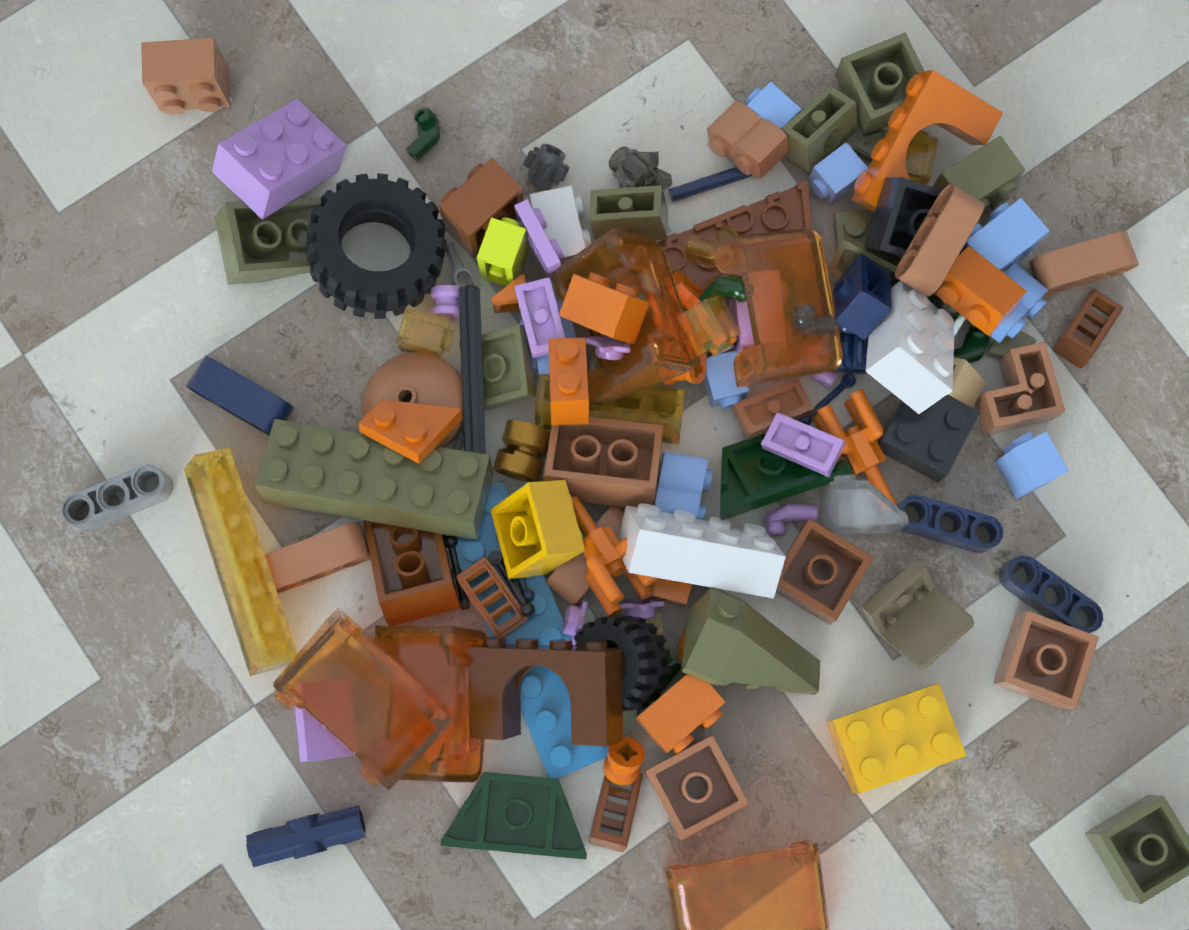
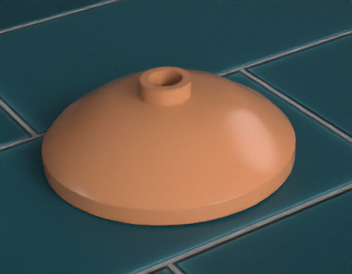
(422, 374)

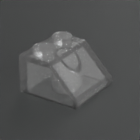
(858, 509)

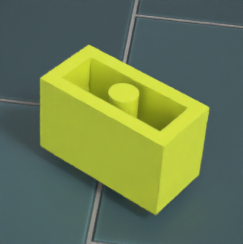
(502, 251)

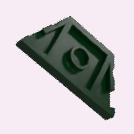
(759, 478)
(517, 817)

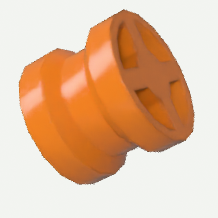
(615, 766)

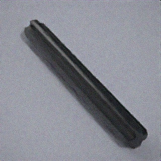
(472, 369)

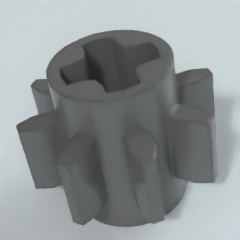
(546, 166)

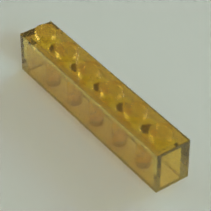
(240, 561)

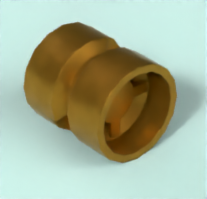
(522, 451)

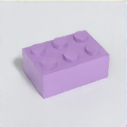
(278, 158)

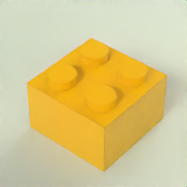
(537, 529)

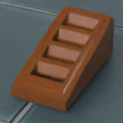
(1077, 347)
(473, 572)
(609, 840)

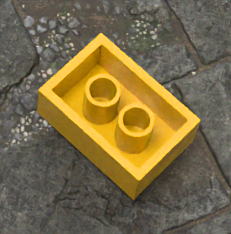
(896, 738)

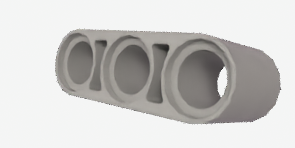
(100, 497)

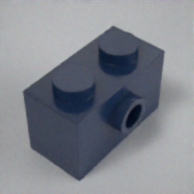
(862, 297)

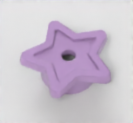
(608, 347)
(641, 608)
(574, 619)

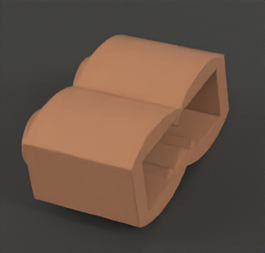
(747, 140)

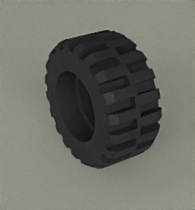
(384, 203)

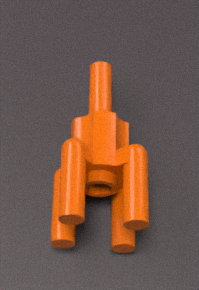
(860, 441)
(605, 562)

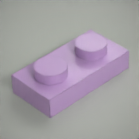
(546, 251)
(539, 314)
(803, 444)

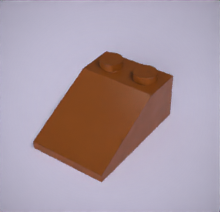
(410, 572)

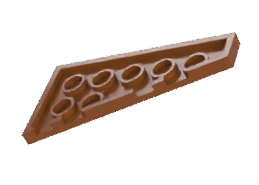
(774, 213)

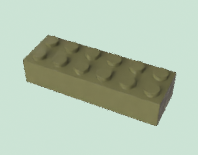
(369, 482)

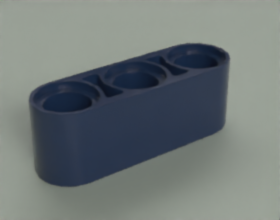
(238, 395)
(964, 521)
(1032, 594)

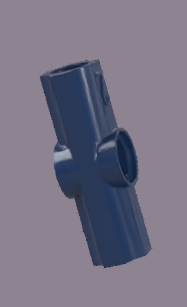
(306, 836)

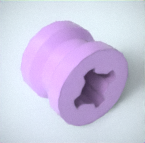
(446, 301)

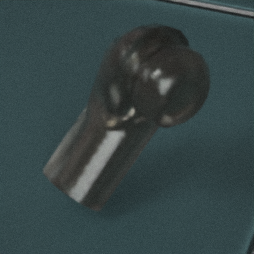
(812, 325)

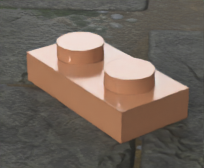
(758, 411)

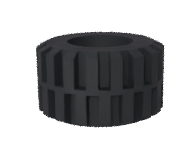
(643, 655)

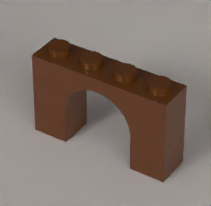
(589, 673)

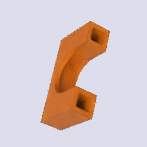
(929, 101)

